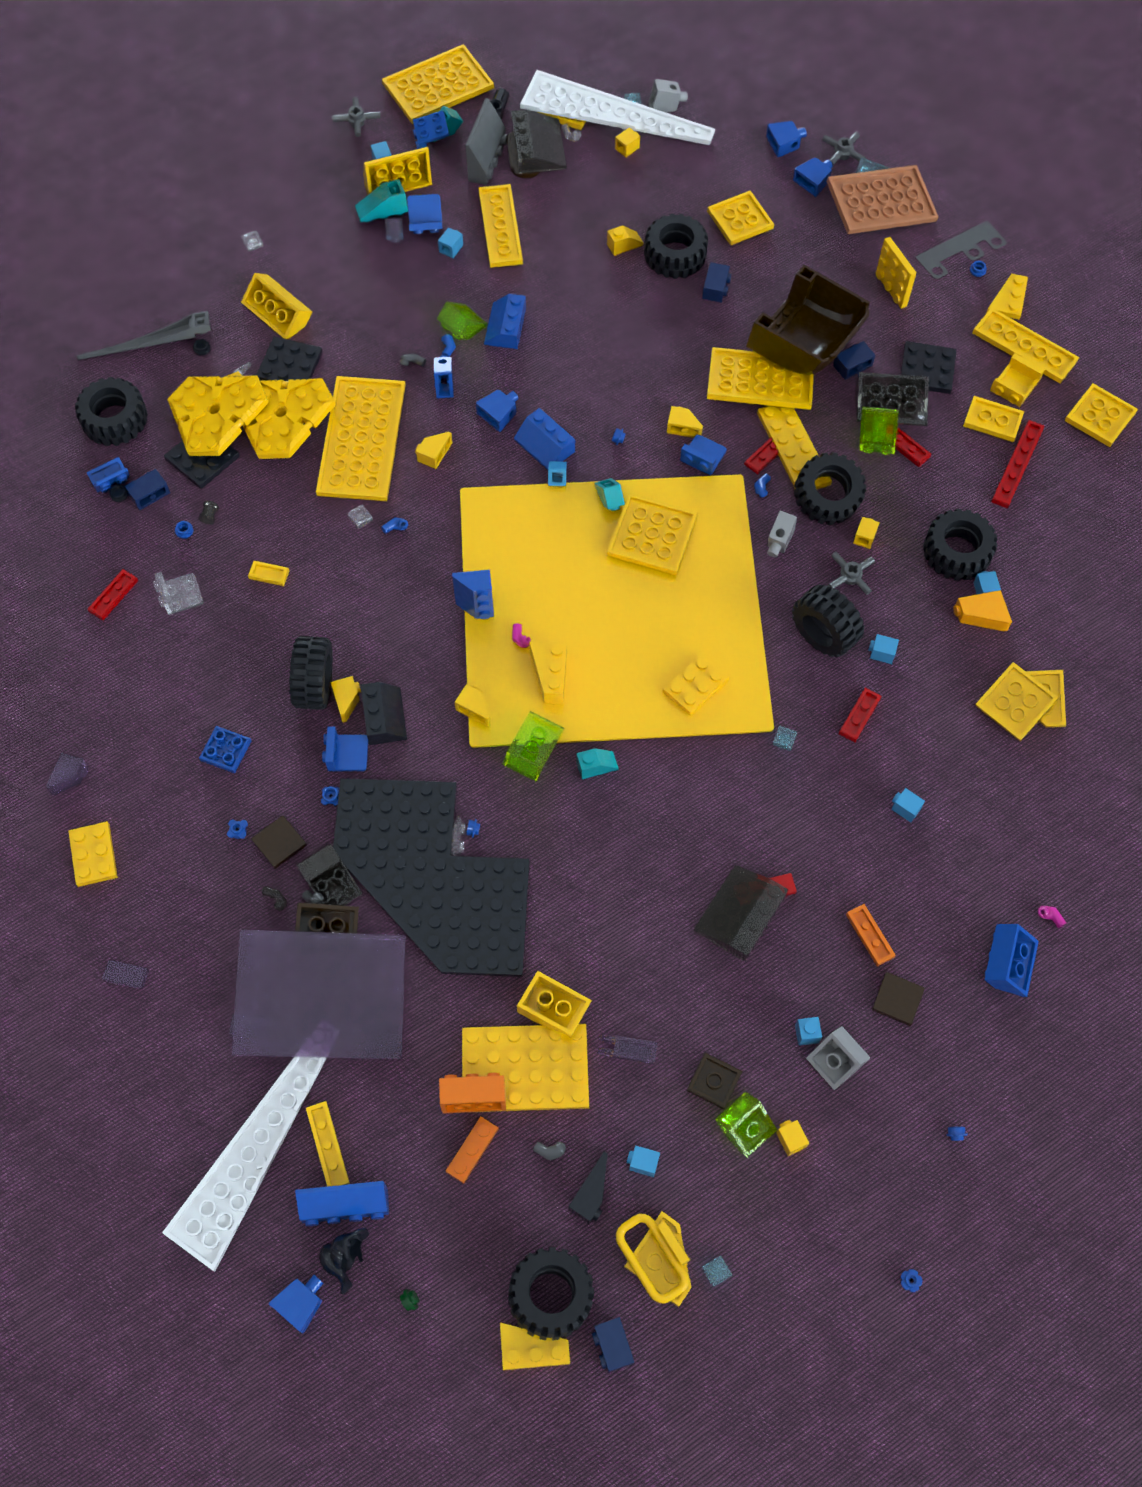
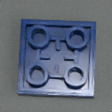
(225, 749)

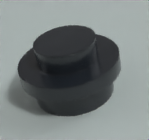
(201, 347)
(118, 493)

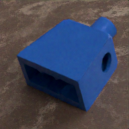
(784, 137)
(813, 175)
(442, 370)
(497, 408)
(298, 1302)

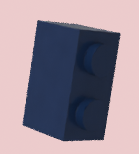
(716, 282)
(854, 360)
(147, 489)
(613, 1345)

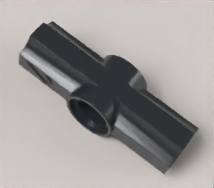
(500, 100)

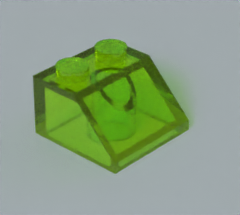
(460, 320)
(746, 1124)

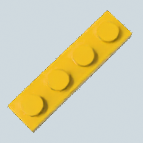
(327, 1145)

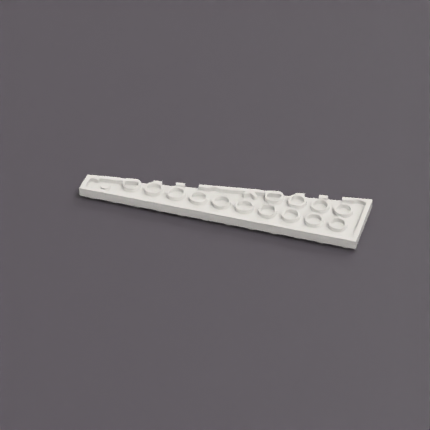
(575, 101)
(225, 1193)

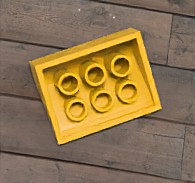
(409, 167)

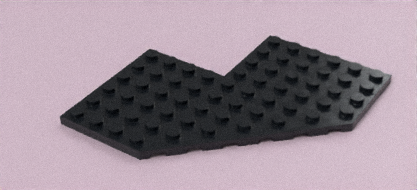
(454, 908)

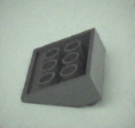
(485, 144)

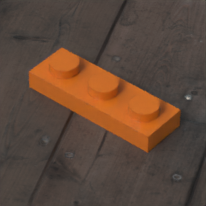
(870, 935)
(472, 1150)

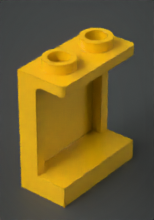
(1017, 380)

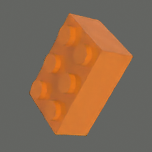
(472, 1093)

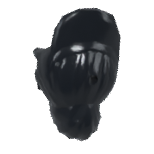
(340, 1255)

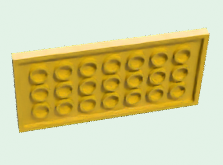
(361, 439)

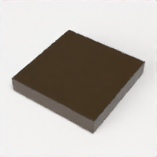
(278, 842)
(898, 999)
(714, 1081)

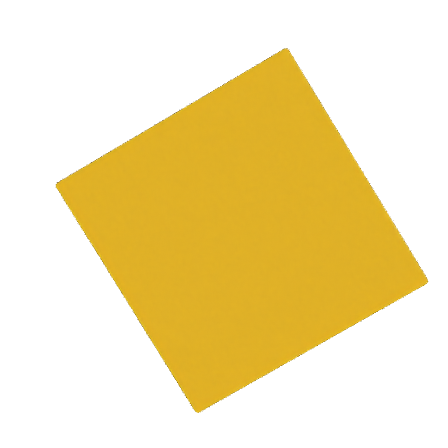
(621, 620)

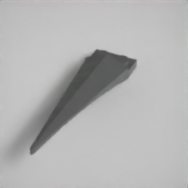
(178, 331)

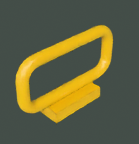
(669, 1245)

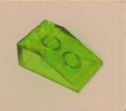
(879, 430)
(532, 746)

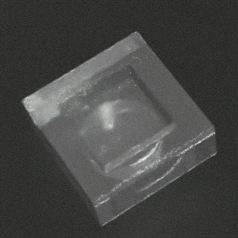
(252, 240)
(360, 516)

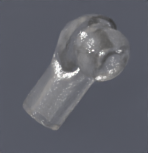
(573, 136)

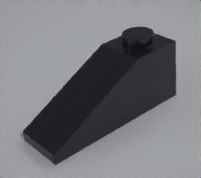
(589, 1197)

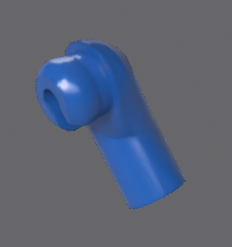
(450, 345)
(760, 485)
(395, 523)

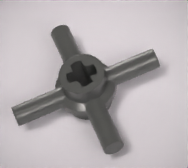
(356, 116)
(843, 148)
(851, 573)

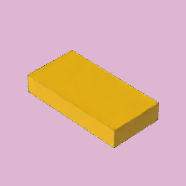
(268, 573)

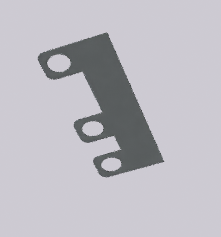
(961, 242)

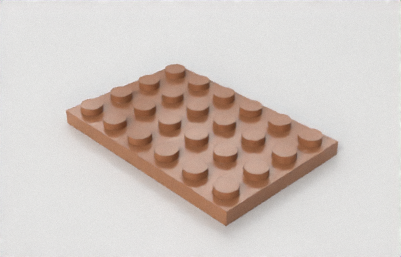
(882, 199)

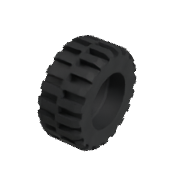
(680, 230)
(106, 394)
(839, 469)
(963, 525)
(828, 620)
(311, 672)
(557, 1263)

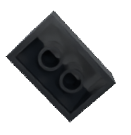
(383, 713)

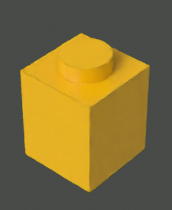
(627, 142)
(866, 532)
(792, 1137)

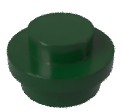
(409, 1300)

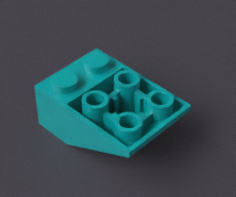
(383, 202)

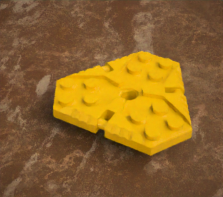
(210, 406)
(279, 425)

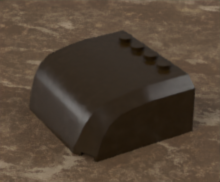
(810, 324)

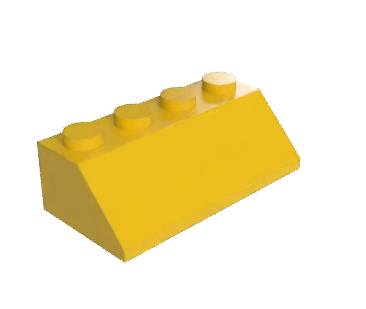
(275, 306)

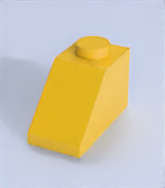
(622, 240)
(683, 423)
(433, 449)
(346, 696)
(473, 704)

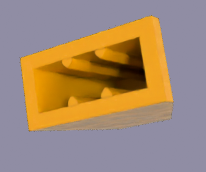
(984, 611)

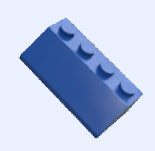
(342, 1202)

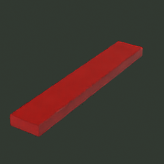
(1017, 464)

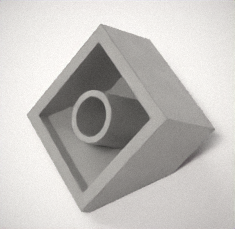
(838, 1057)

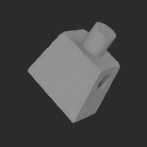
(666, 95)
(781, 533)

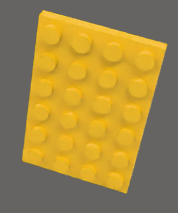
(438, 82)
(756, 380)
(538, 1064)

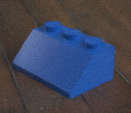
(506, 321)
(544, 438)
(474, 593)
(1011, 959)

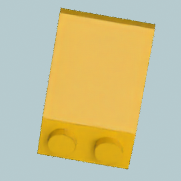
(553, 1004)

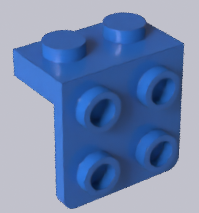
(430, 128)
(424, 213)
(702, 454)
(108, 475)
(345, 751)

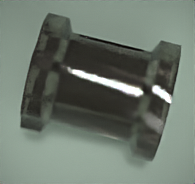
(208, 512)

